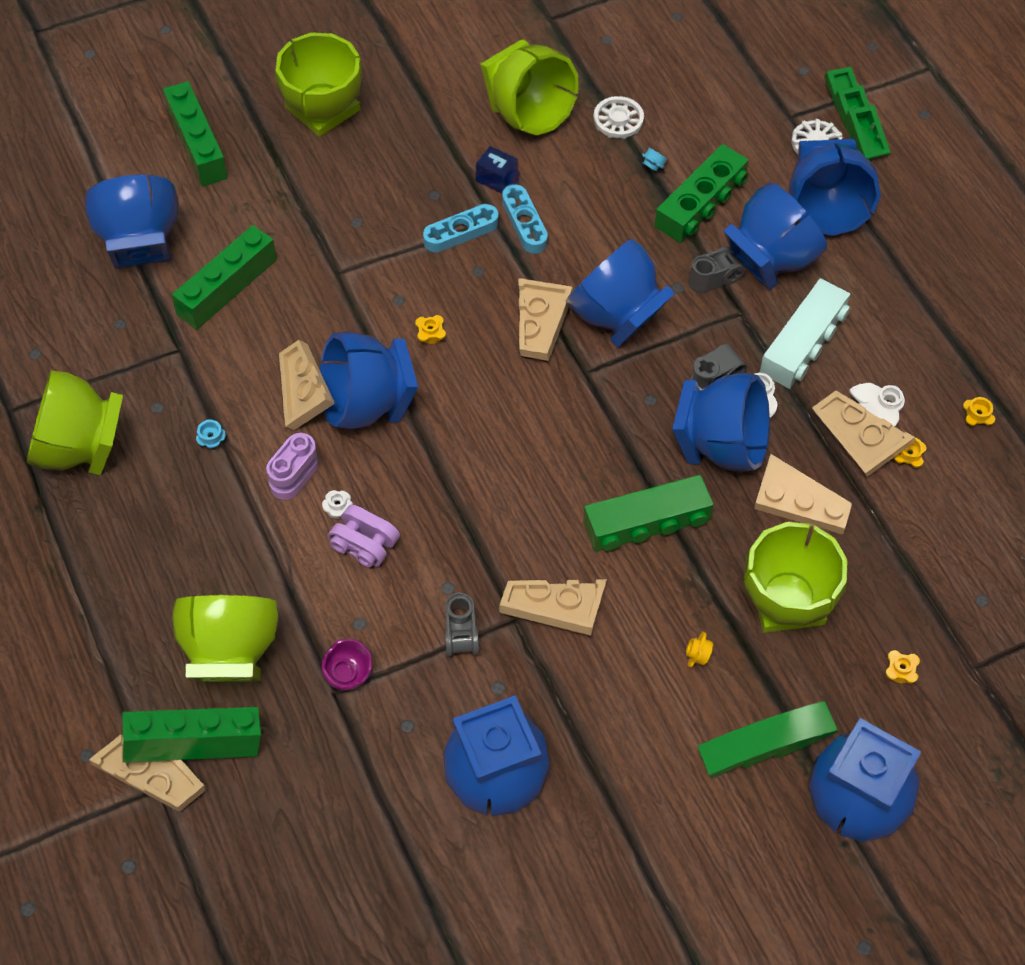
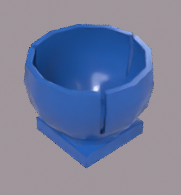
(832, 184)
(130, 222)
(769, 238)
(620, 293)
(372, 381)
(724, 422)
(496, 757)
(867, 781)

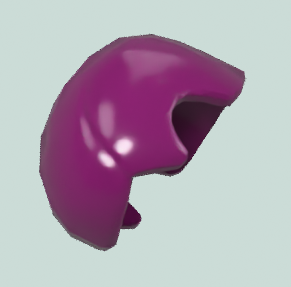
(347, 664)

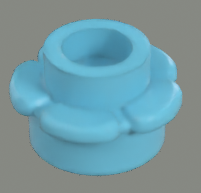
(654, 159)
(207, 428)

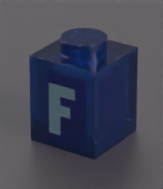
(497, 169)

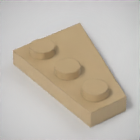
(541, 316)
(302, 385)
(860, 433)
(800, 498)
(559, 605)
(162, 780)

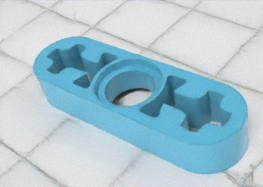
(467, 218)
(523, 229)

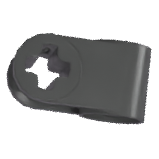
(714, 270)
(716, 364)
(460, 631)

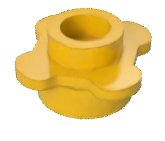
(430, 335)
(980, 405)
(914, 459)
(699, 650)
(901, 675)

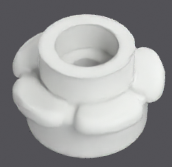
(336, 510)

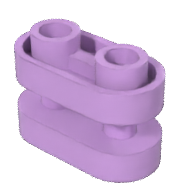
(292, 466)
(363, 536)

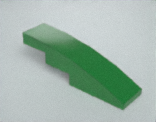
(856, 113)
(768, 738)

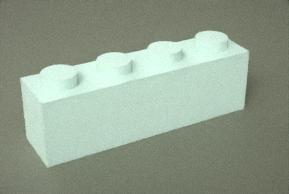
(805, 333)

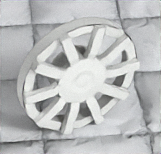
(618, 117)
(816, 134)

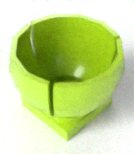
(321, 81)
(524, 87)
(75, 420)
(792, 581)
(224, 635)

